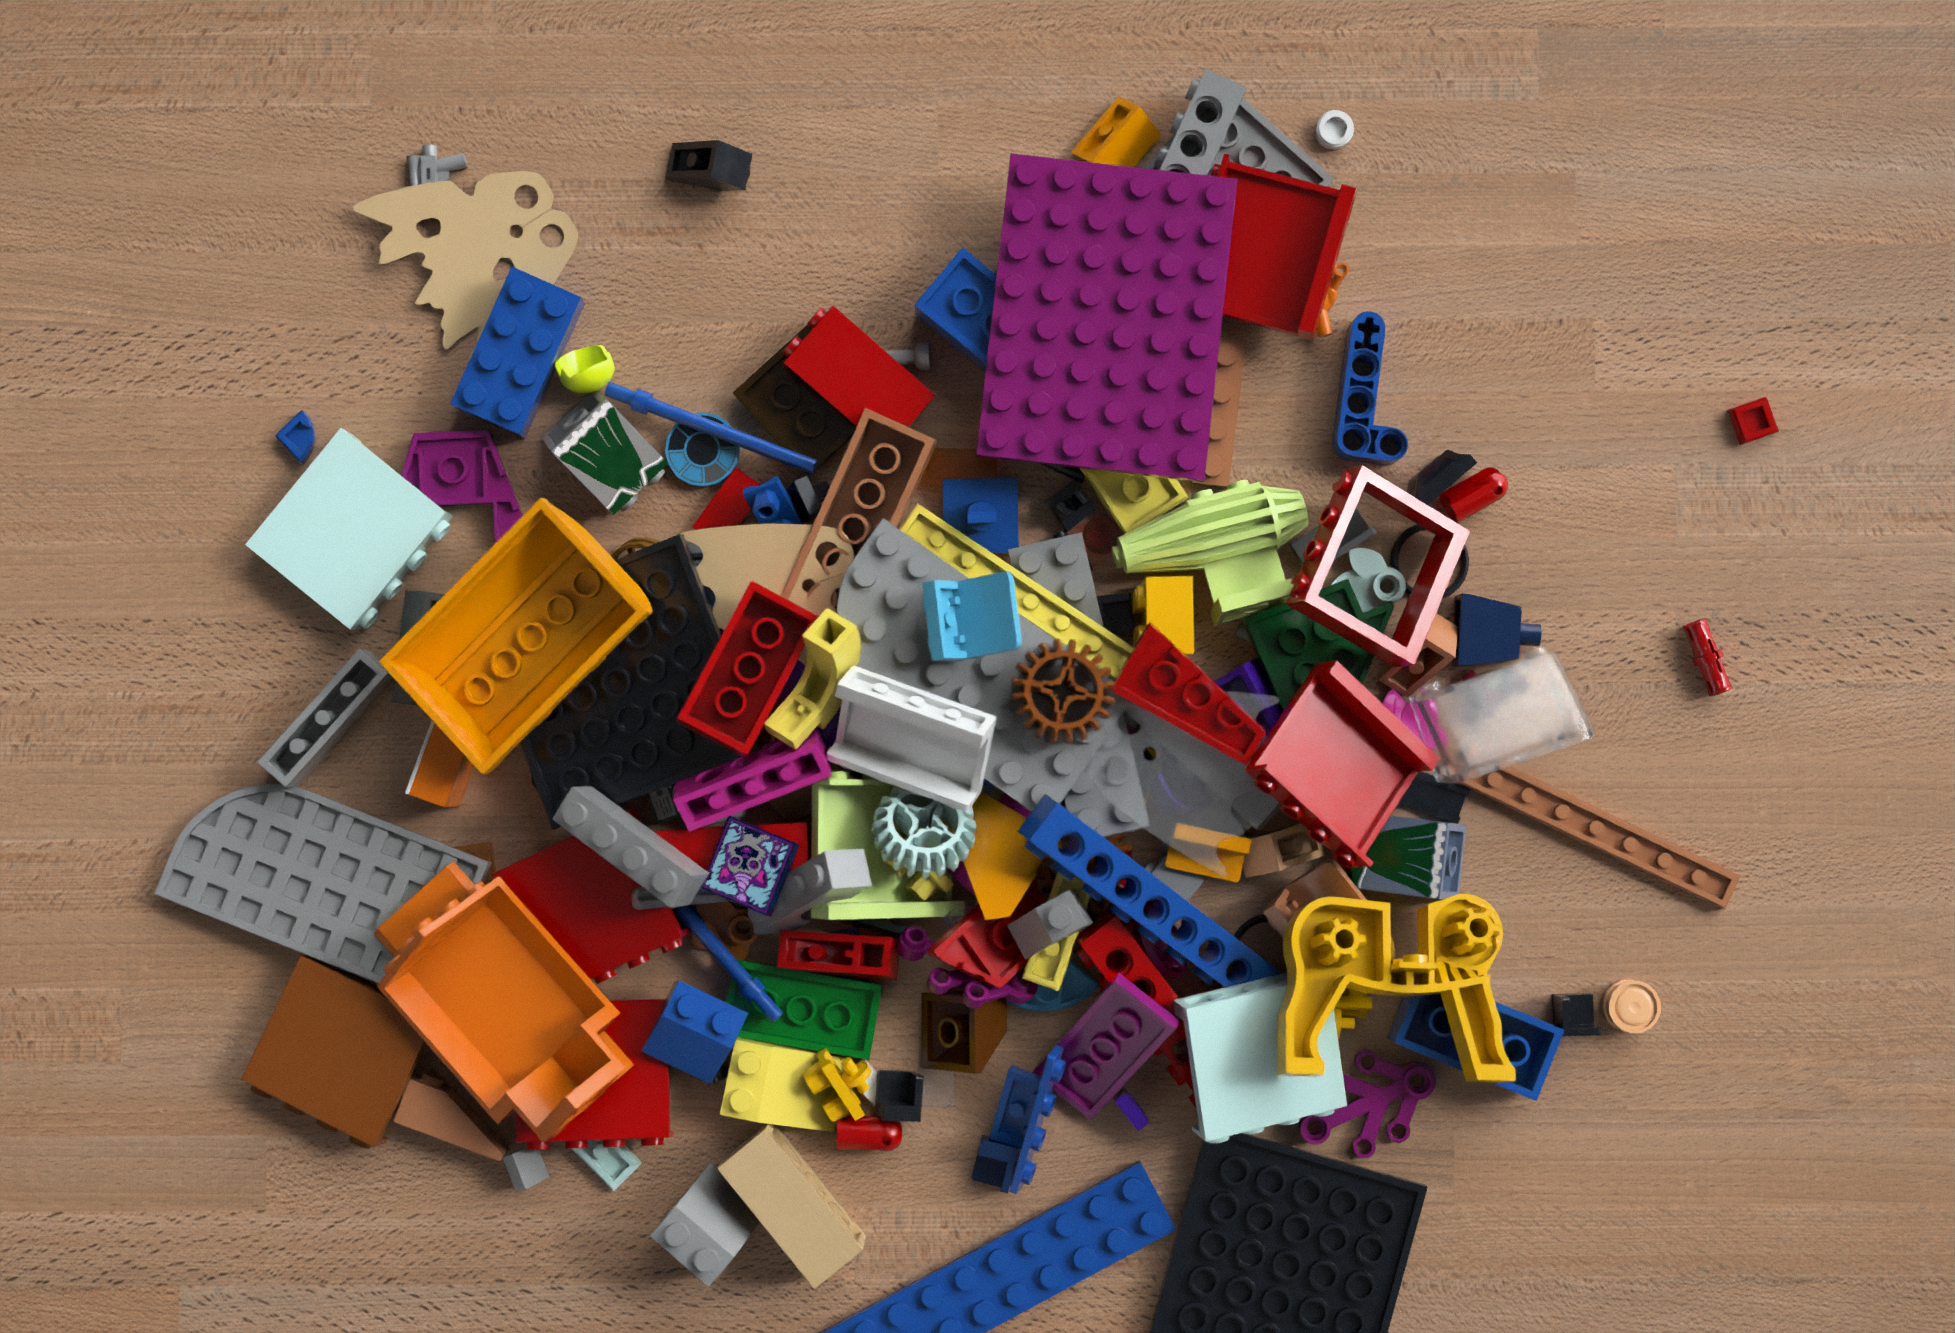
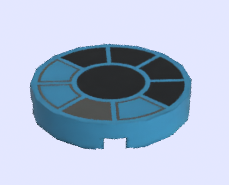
(700, 457)

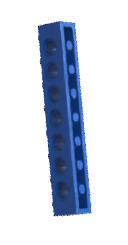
(1052, 821)

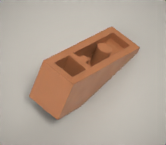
(444, 1114)

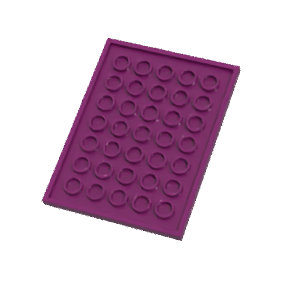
(1107, 317)

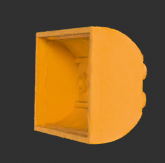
(517, 634)

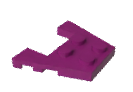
(463, 470)

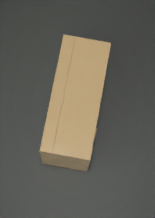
(793, 1204)

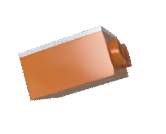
(440, 771)

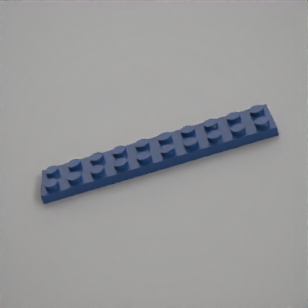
(1025, 1262)

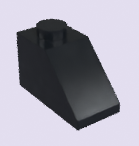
(709, 165)

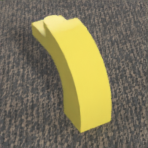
(831, 651)

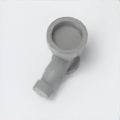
(919, 356)

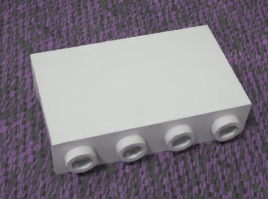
(911, 738)

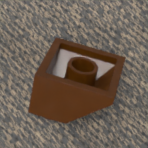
(958, 1035)

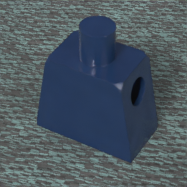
(1490, 631)

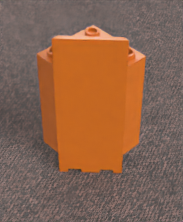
(500, 1001)

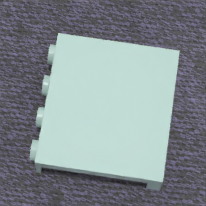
(350, 531)
(1235, 1062)

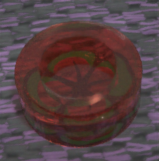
(1100, 535)

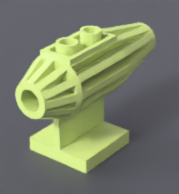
(1227, 537)

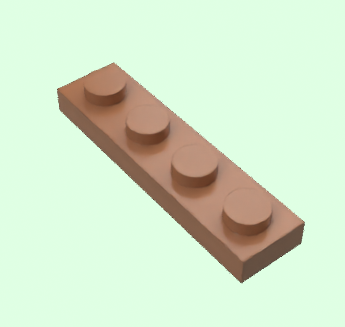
(1224, 412)

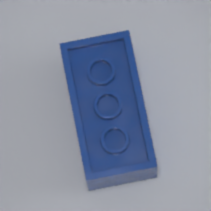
(961, 306)

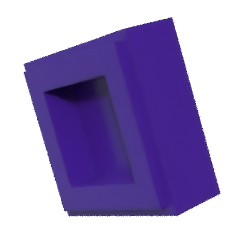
(1131, 1109)

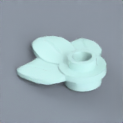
(1366, 576)

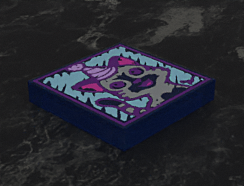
(750, 865)

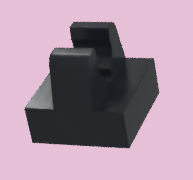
(807, 497)
(1071, 505)

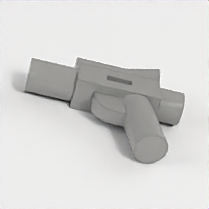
(430, 168)

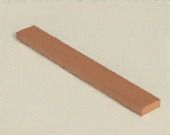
(1608, 834)

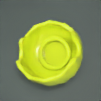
(585, 369)

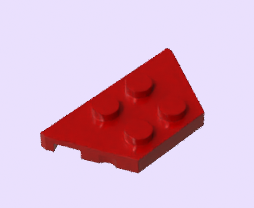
(986, 946)

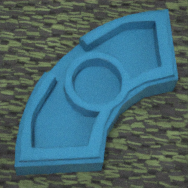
(1075, 987)

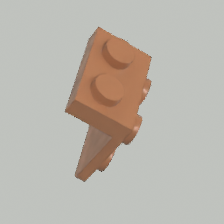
(1322, 881)

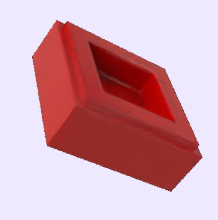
(1753, 420)

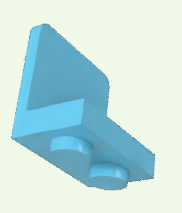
(971, 617)

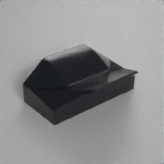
(1439, 475)

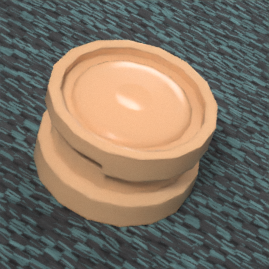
(1631, 1006)

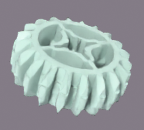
(928, 848)

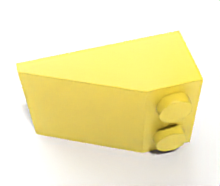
(770, 1088)

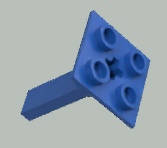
(983, 511)

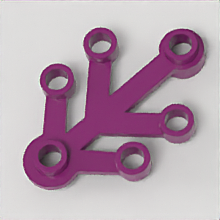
(914, 945)
(1375, 1102)

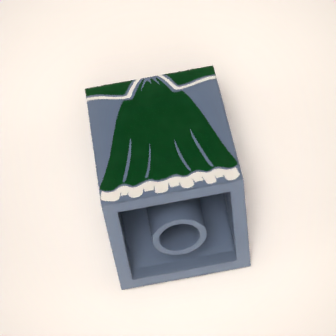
(1414, 859)

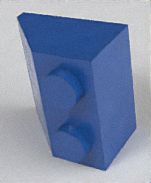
(694, 1031)

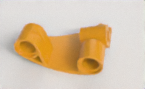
(999, 862)

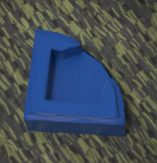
(298, 436)

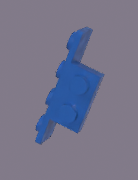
(1022, 1110)

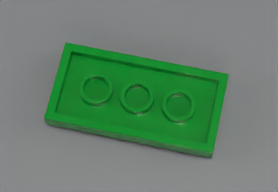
(816, 1008)

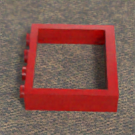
(1427, 590)

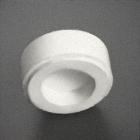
(1334, 130)

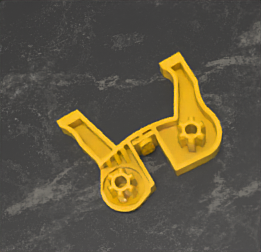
(1349, 945)

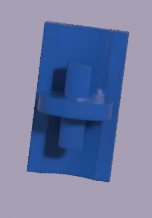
(772, 503)

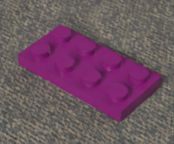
(1109, 1045)

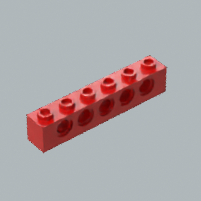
(1108, 935)

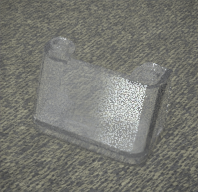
(1500, 717)

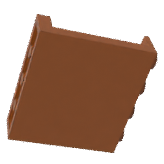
(336, 1052)

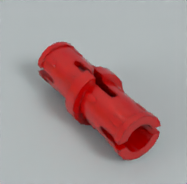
(1707, 657)

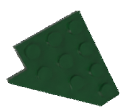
(1293, 643)

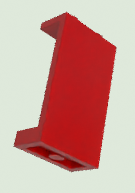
(854, 371)

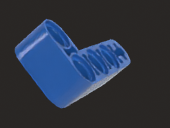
(1366, 389)

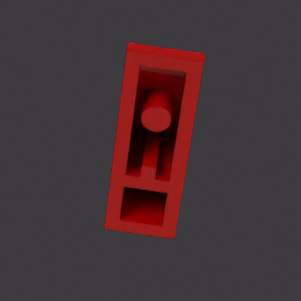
(839, 954)

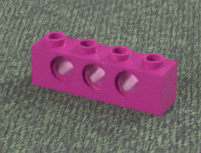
(751, 780)

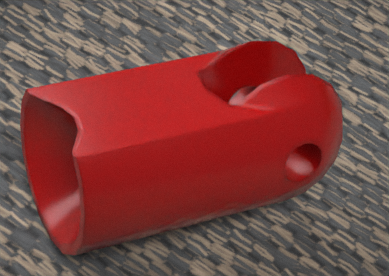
(1474, 494)
(868, 1134)

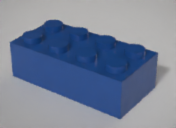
(517, 352)
(1527, 1041)

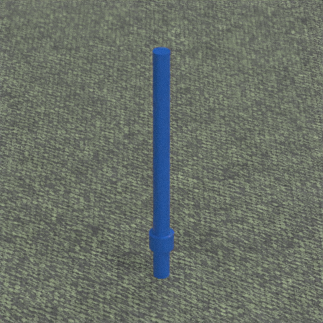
(644, 402)
(751, 988)

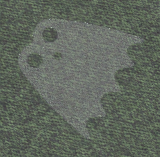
(1185, 789)

